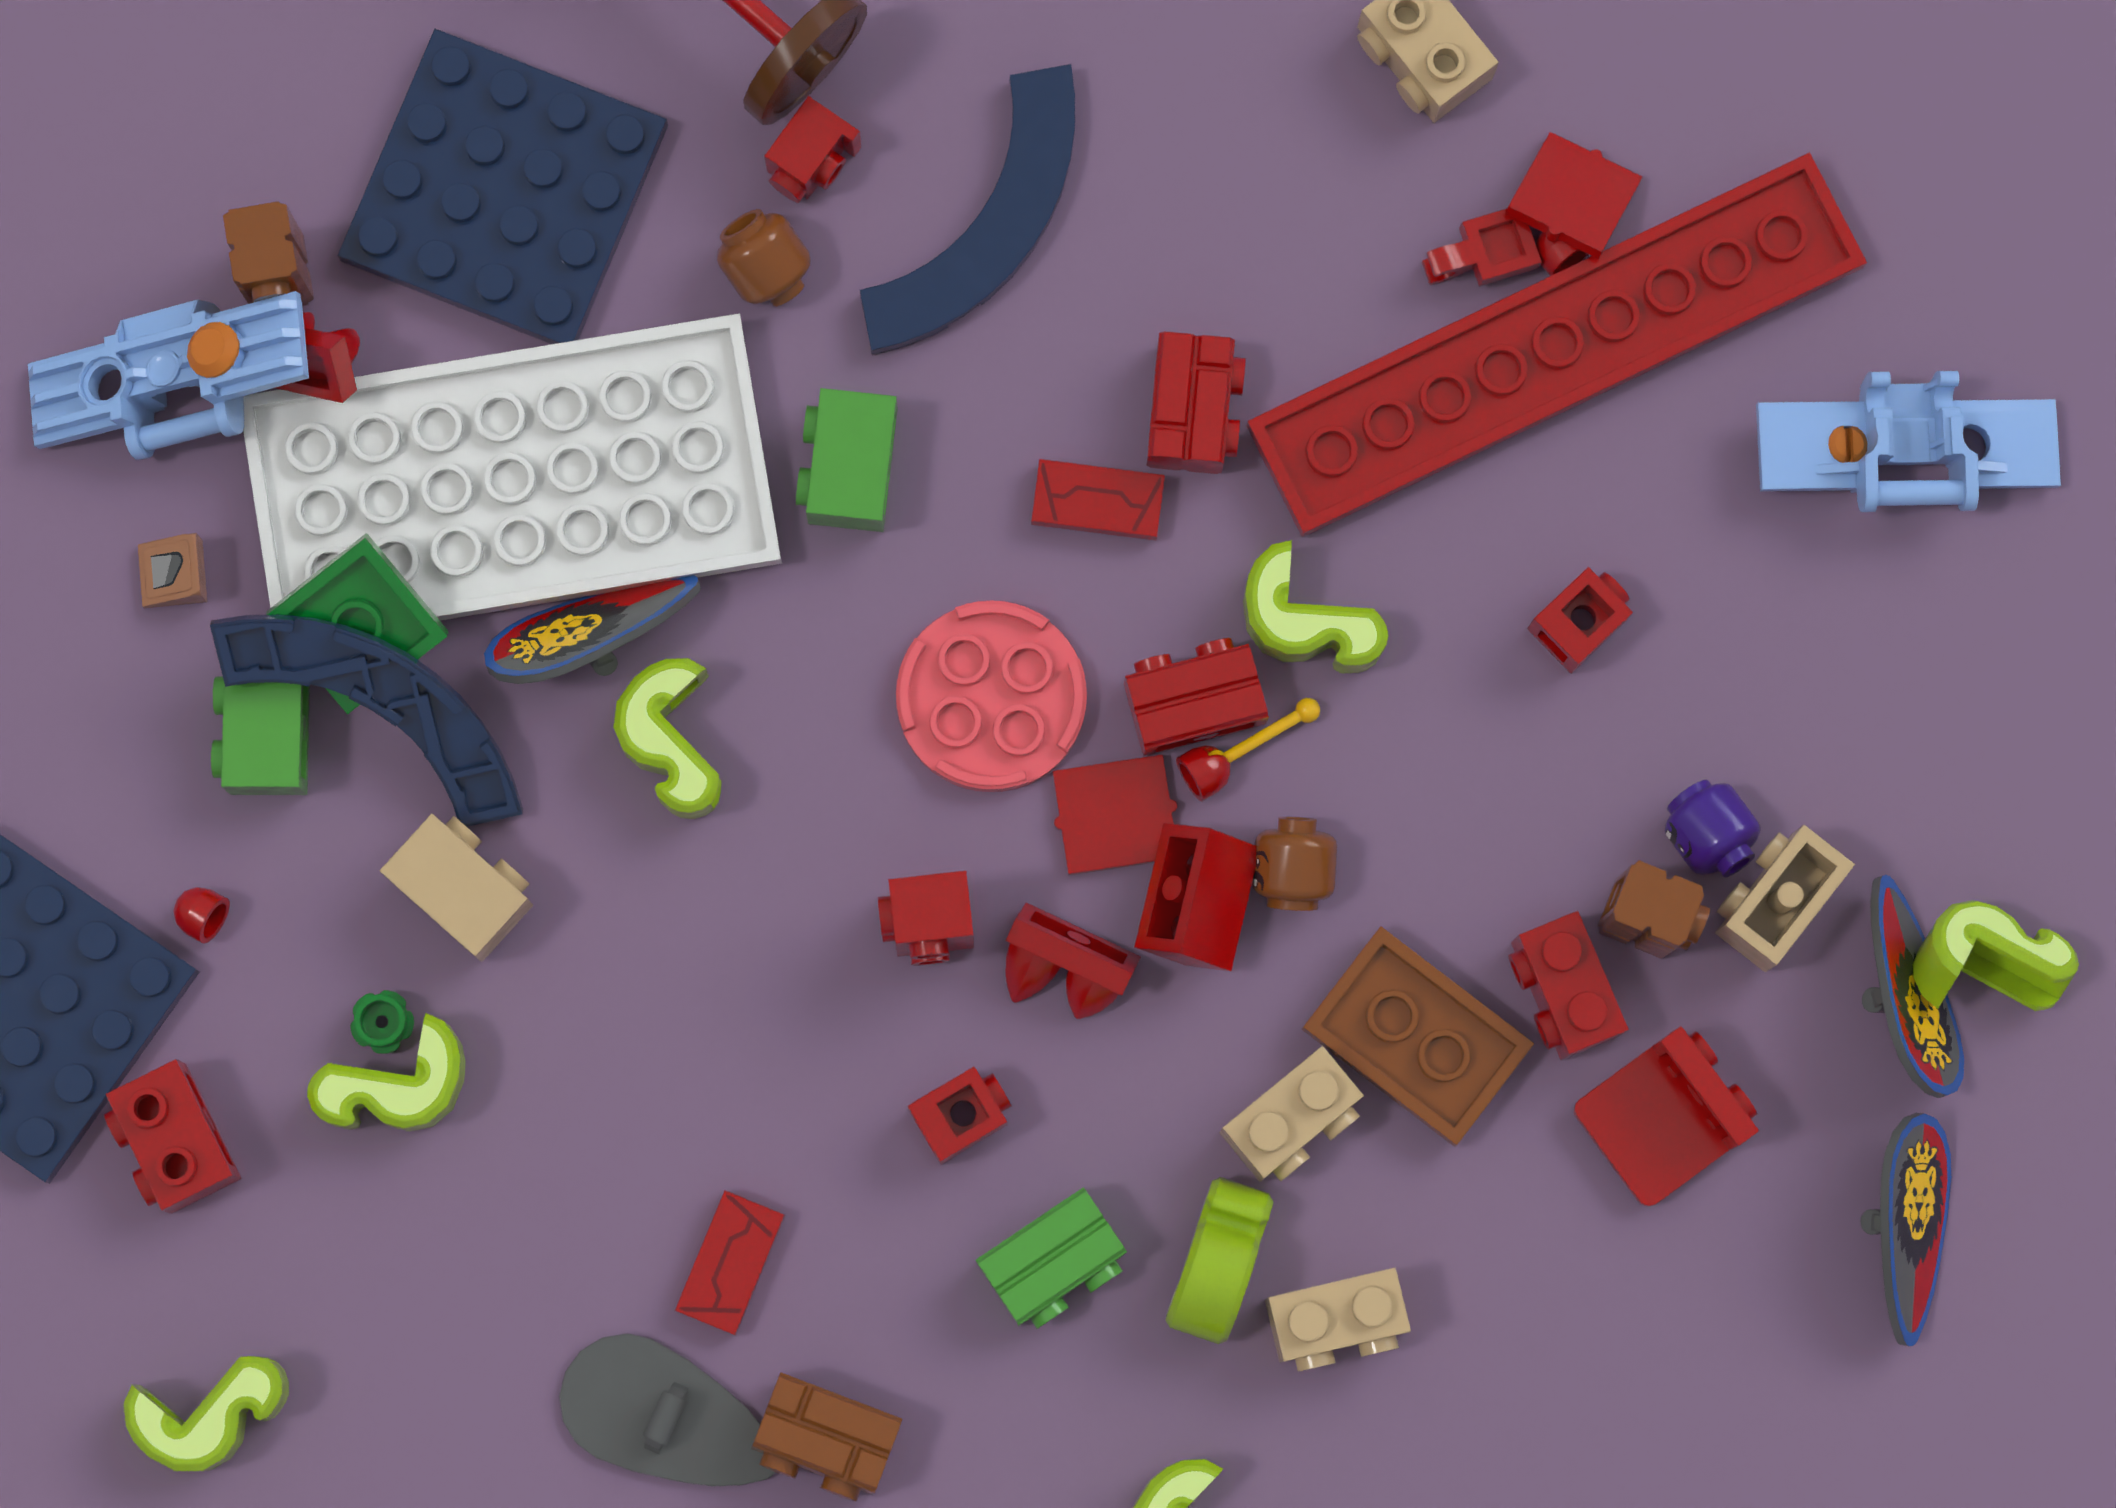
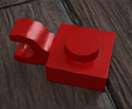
(1491, 246)

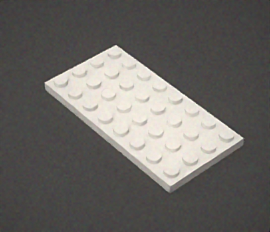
(524, 470)

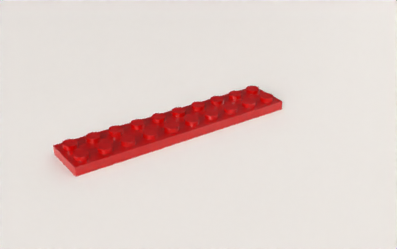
(1555, 344)

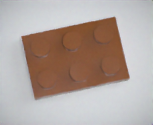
(1417, 1036)

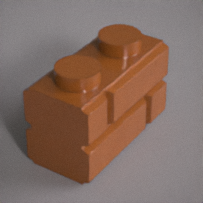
(267, 252)
(1654, 910)
(825, 1436)

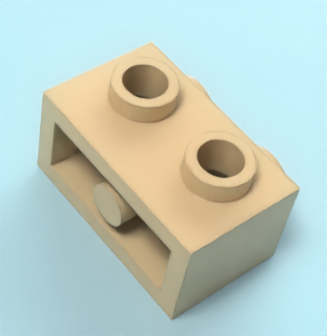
(1428, 51)
(458, 886)
(1784, 898)
(1292, 1113)
(1336, 1316)

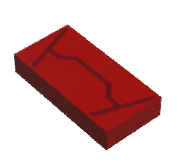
(1097, 499)
(730, 1262)

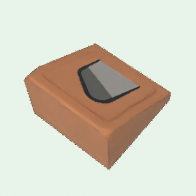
(172, 571)

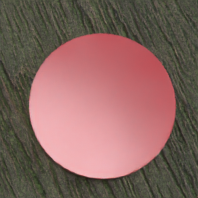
(991, 696)

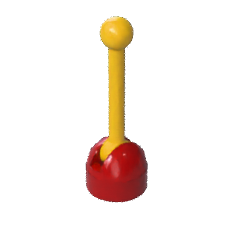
(1208, 768)

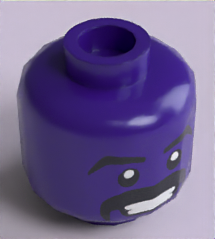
(1712, 828)

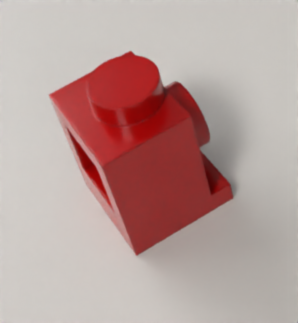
(810, 151)
(1561, 637)
(934, 1109)

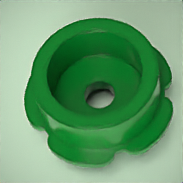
(371, 1007)

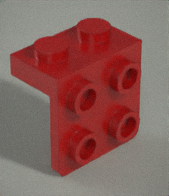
(1666, 1116)

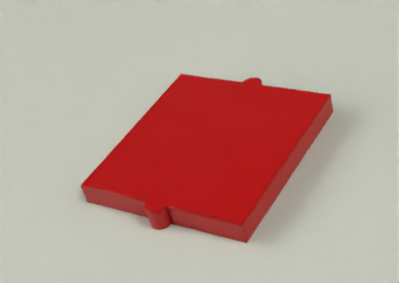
(1574, 195)
(1112, 813)

